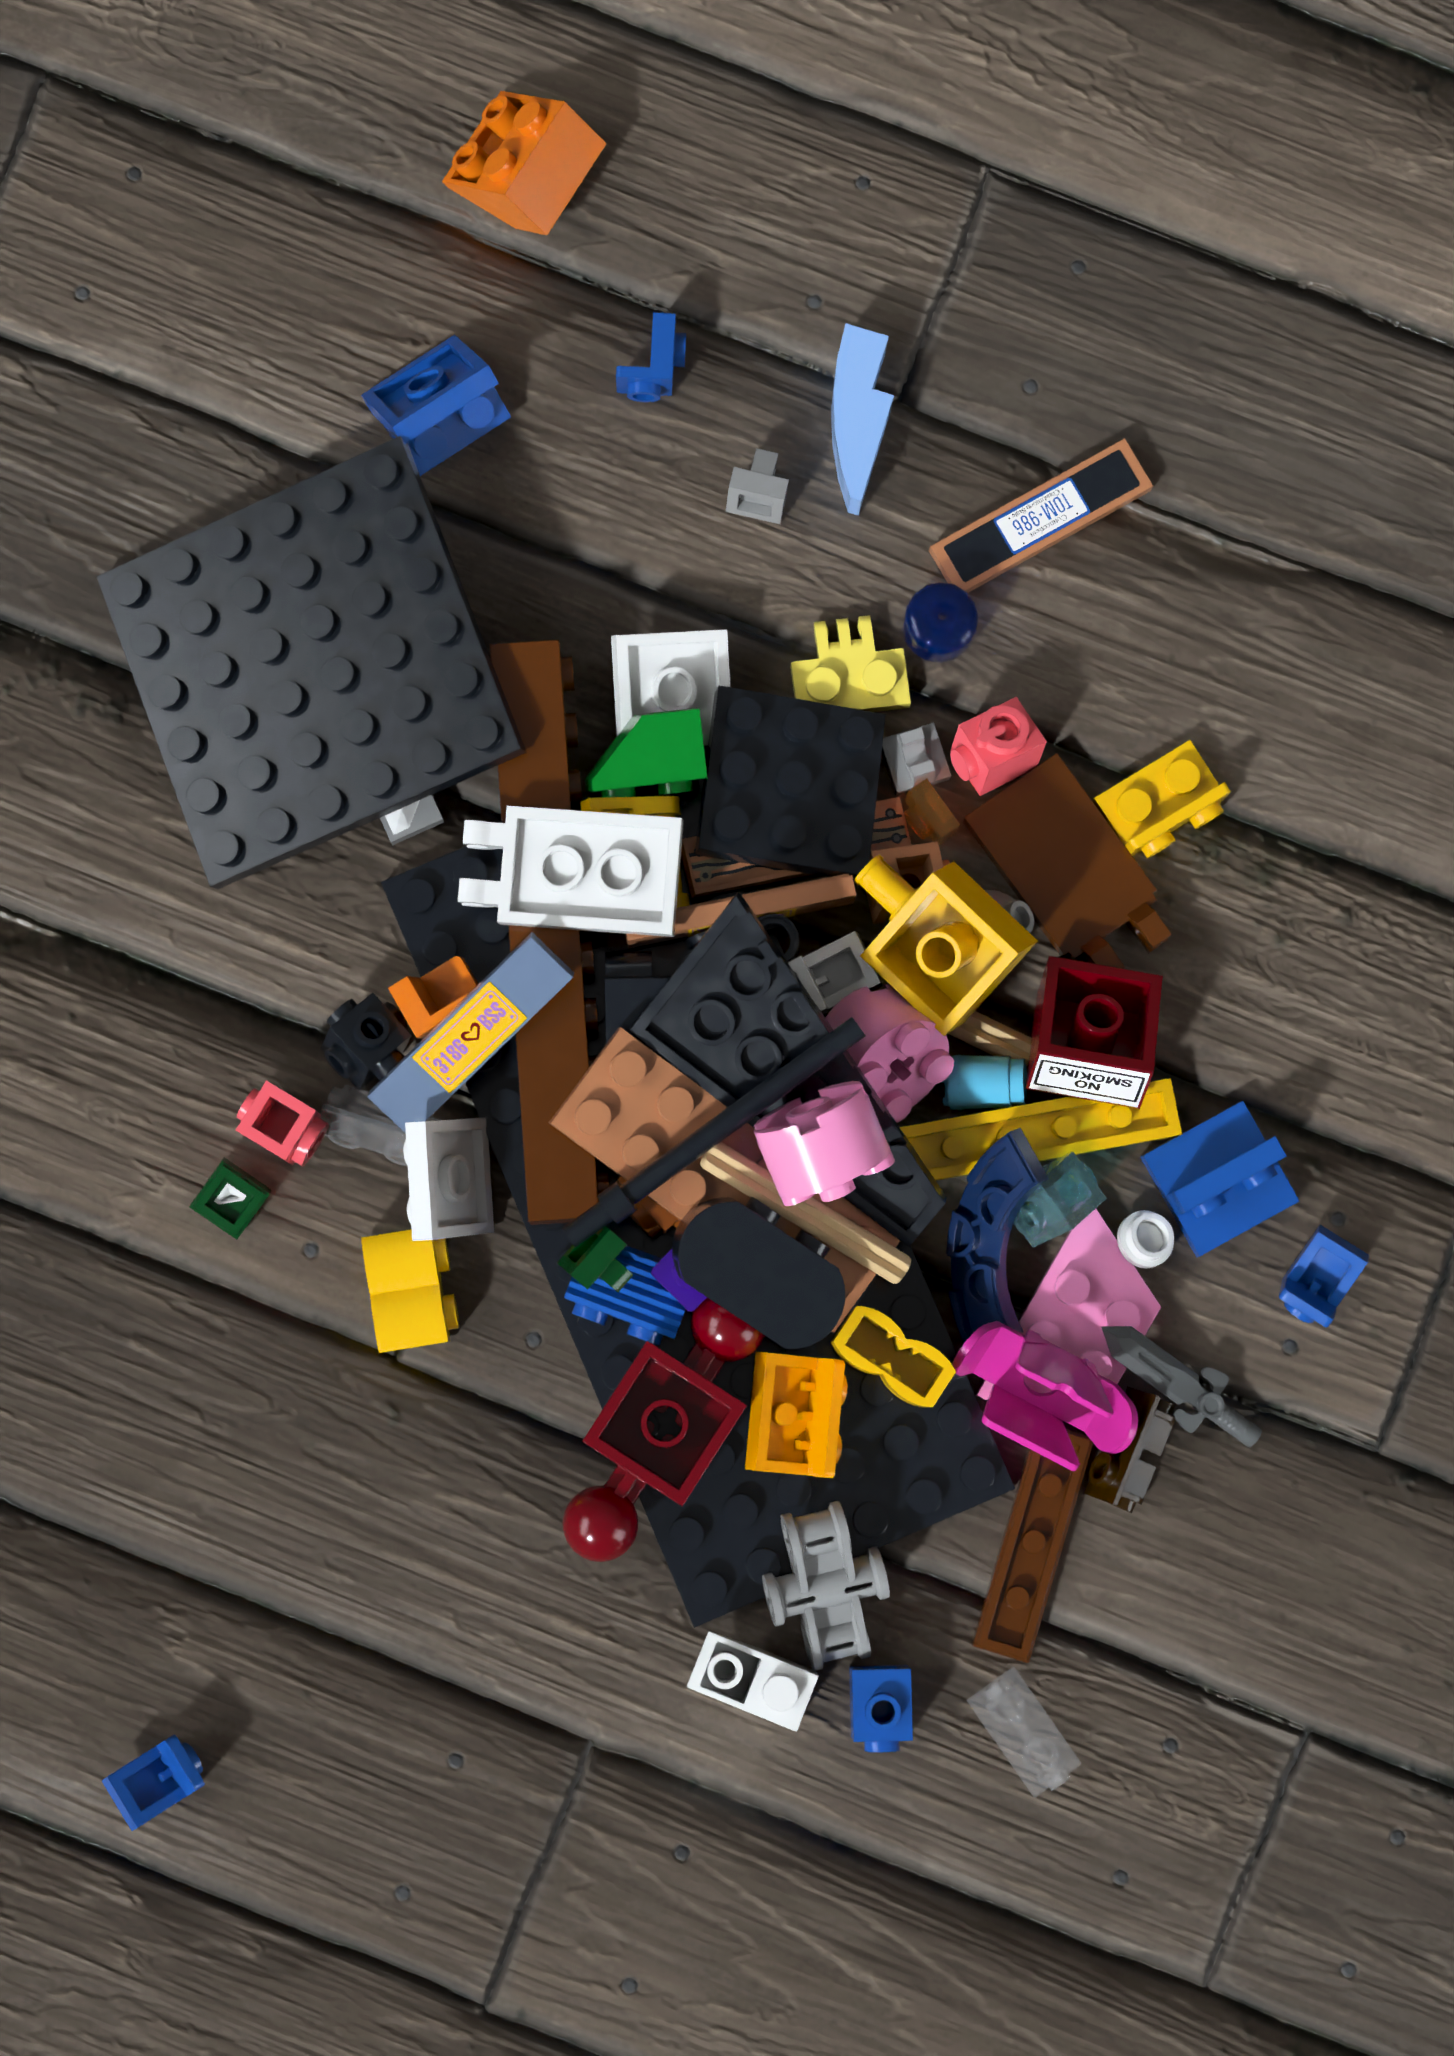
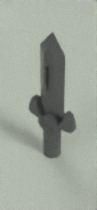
(1179, 1383)

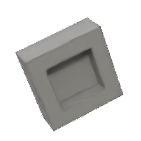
(758, 491)
(914, 757)

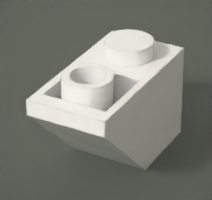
(753, 1680)

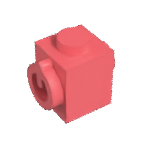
(997, 746)
(281, 1124)

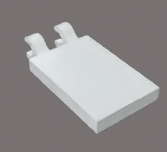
(580, 870)

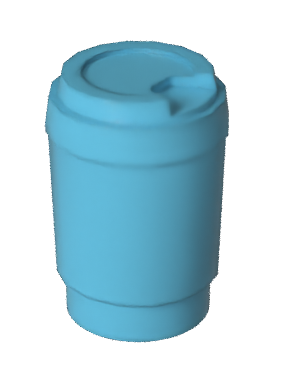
(986, 1082)

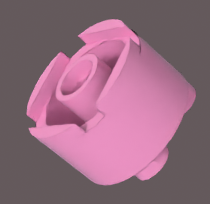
(901, 1048)
(823, 1144)

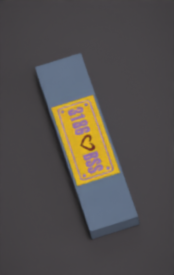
(471, 1033)

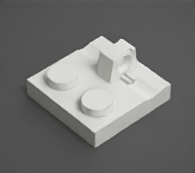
(669, 673)
(448, 1178)

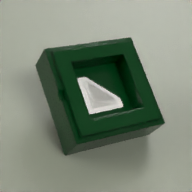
(230, 1198)

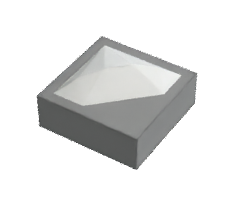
(412, 820)

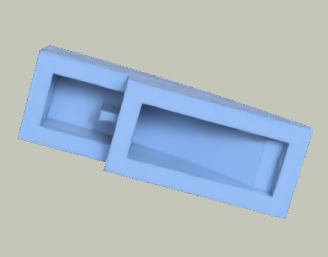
(858, 411)

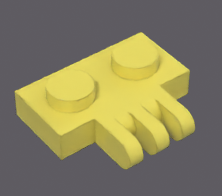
(852, 671)

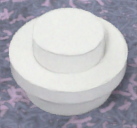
(1145, 1239)

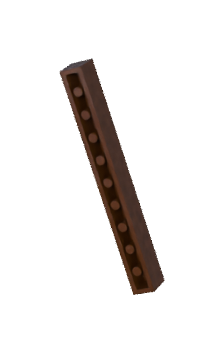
(554, 1042)

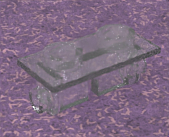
(357, 1123)
(1024, 1732)

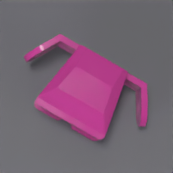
(1036, 1418)

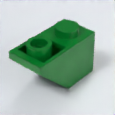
(652, 750)

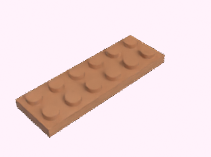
(640, 1106)

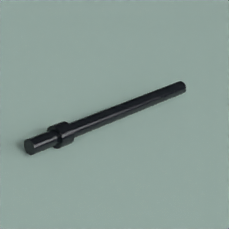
(619, 1200)

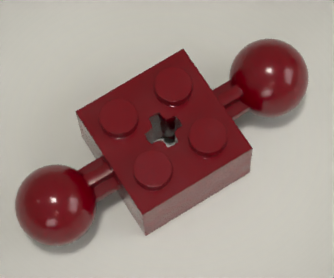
(602, 1519)

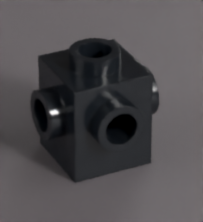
(356, 1055)

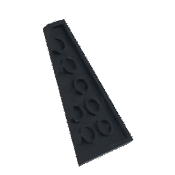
(740, 1017)

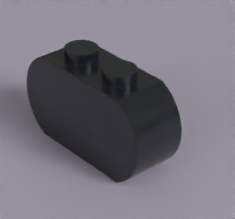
(759, 1270)

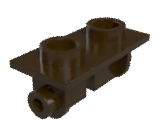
(1122, 1476)

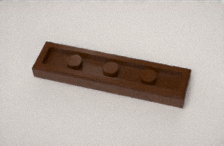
(1030, 1553)

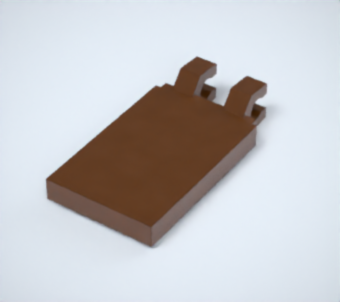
(1067, 864)

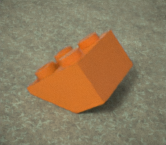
(525, 160)

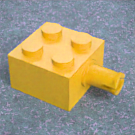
(943, 941)

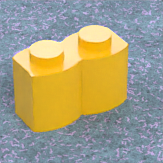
(408, 1290)
(906, 1366)

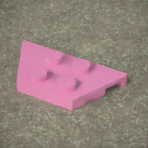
(1080, 1292)

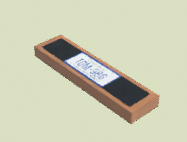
(1041, 517)

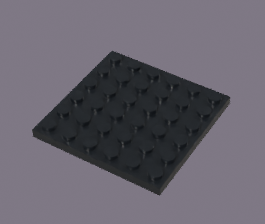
(310, 664)

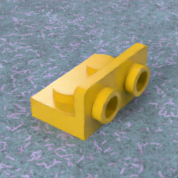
(1161, 800)

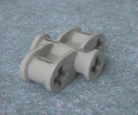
(826, 1585)

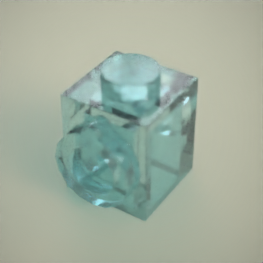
(1060, 1201)

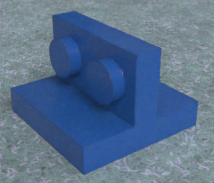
(439, 402)
(1221, 1178)

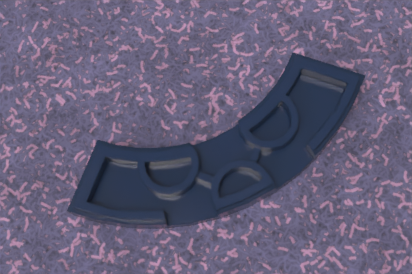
(982, 1230)

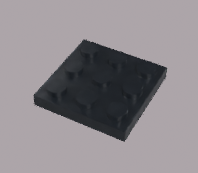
(790, 783)

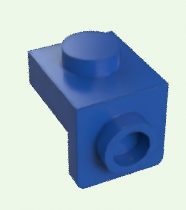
(667, 352)
(1321, 1277)
(155, 1781)

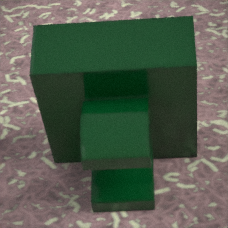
(597, 1259)

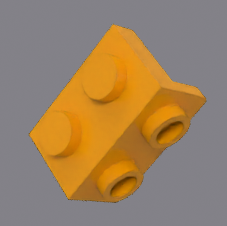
(795, 1415)

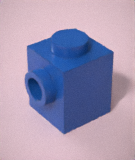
(881, 1706)

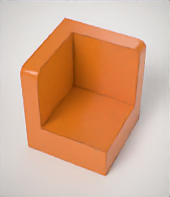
(433, 996)

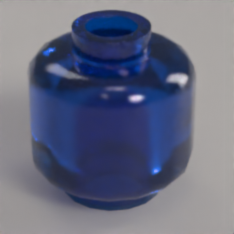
(937, 638)

